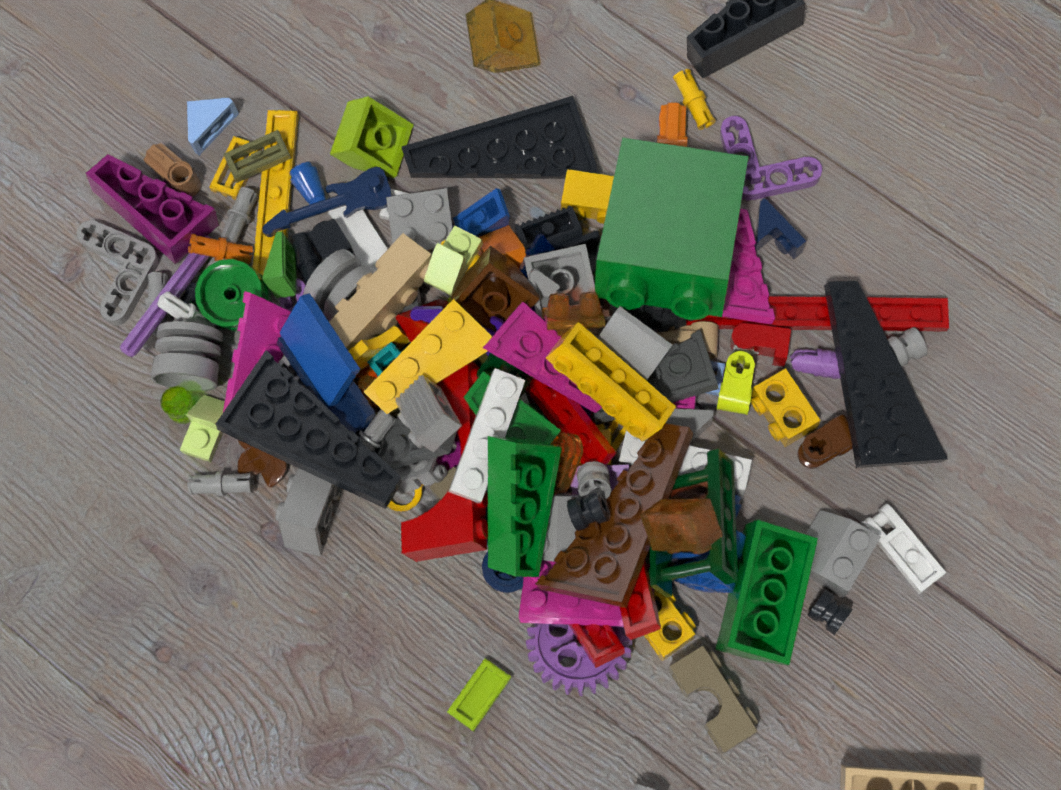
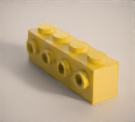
(610, 382)

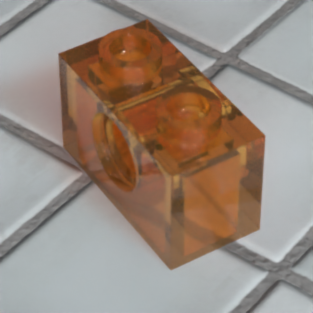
(681, 525)

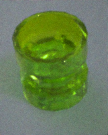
(176, 399)

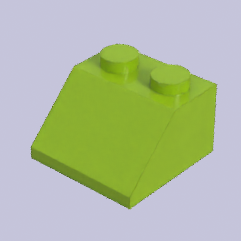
(371, 137)

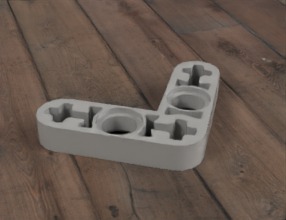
(130, 267)

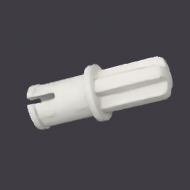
(181, 310)

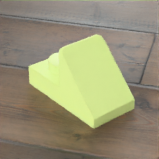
(452, 260)
(202, 433)

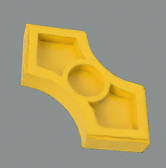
(366, 349)

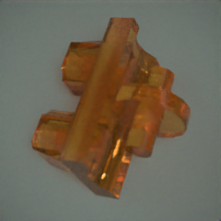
(562, 317)

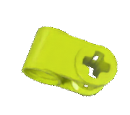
(736, 387)

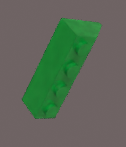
(769, 594)

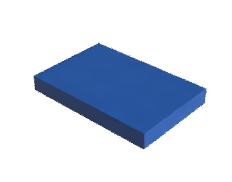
(319, 350)

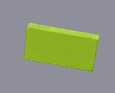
(479, 694)

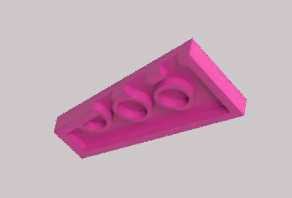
(746, 291)
(525, 344)

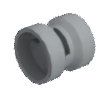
(908, 346)

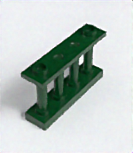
(723, 554)

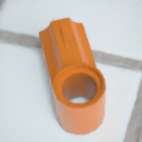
(672, 125)

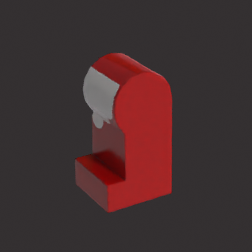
(762, 341)

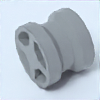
(588, 473)

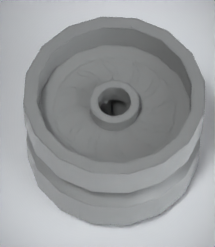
(335, 280)

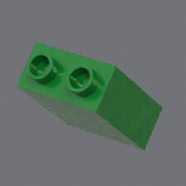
(670, 228)

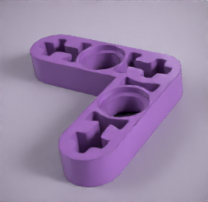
(754, 172)

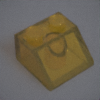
(502, 37)

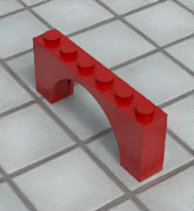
(455, 522)

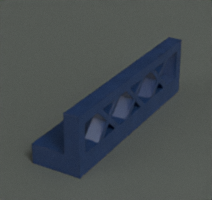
(352, 408)

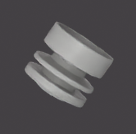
(187, 356)

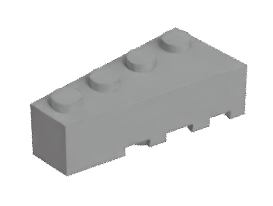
(306, 512)

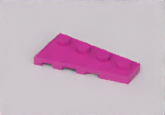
(258, 333)

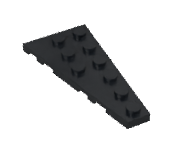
(518, 146)
(879, 401)
(296, 427)

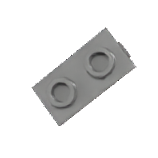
(426, 471)

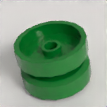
(217, 286)

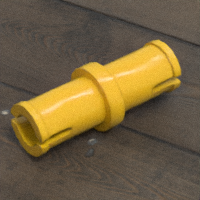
(694, 99)

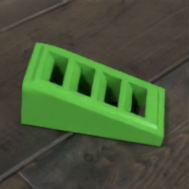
(281, 268)

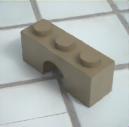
(700, 673)

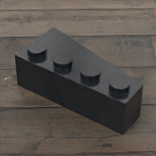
(741, 30)

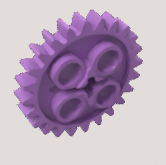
(581, 674)

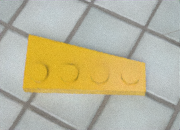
(438, 351)

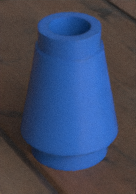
(308, 182)

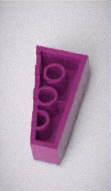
(151, 207)

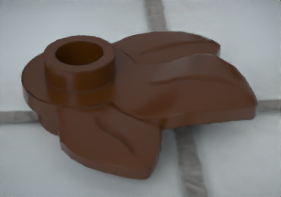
(258, 462)

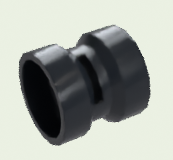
(588, 510)
(828, 611)

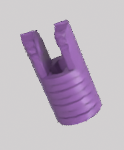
(816, 362)

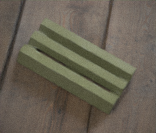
(259, 160)

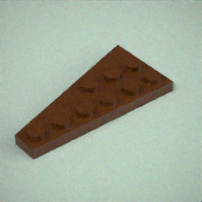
(608, 556)

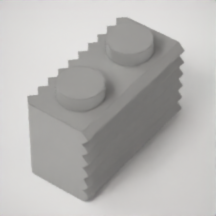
(427, 414)

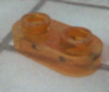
(569, 459)

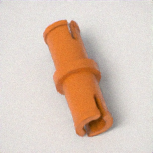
(220, 249)

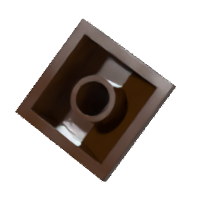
(493, 288)

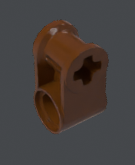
(830, 440)

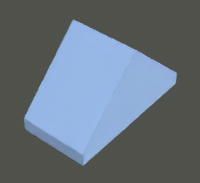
(208, 120)

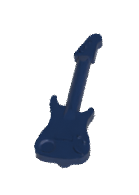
(364, 192)

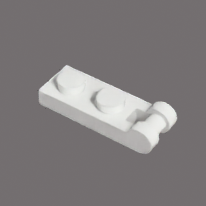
(905, 549)

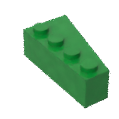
(519, 502)

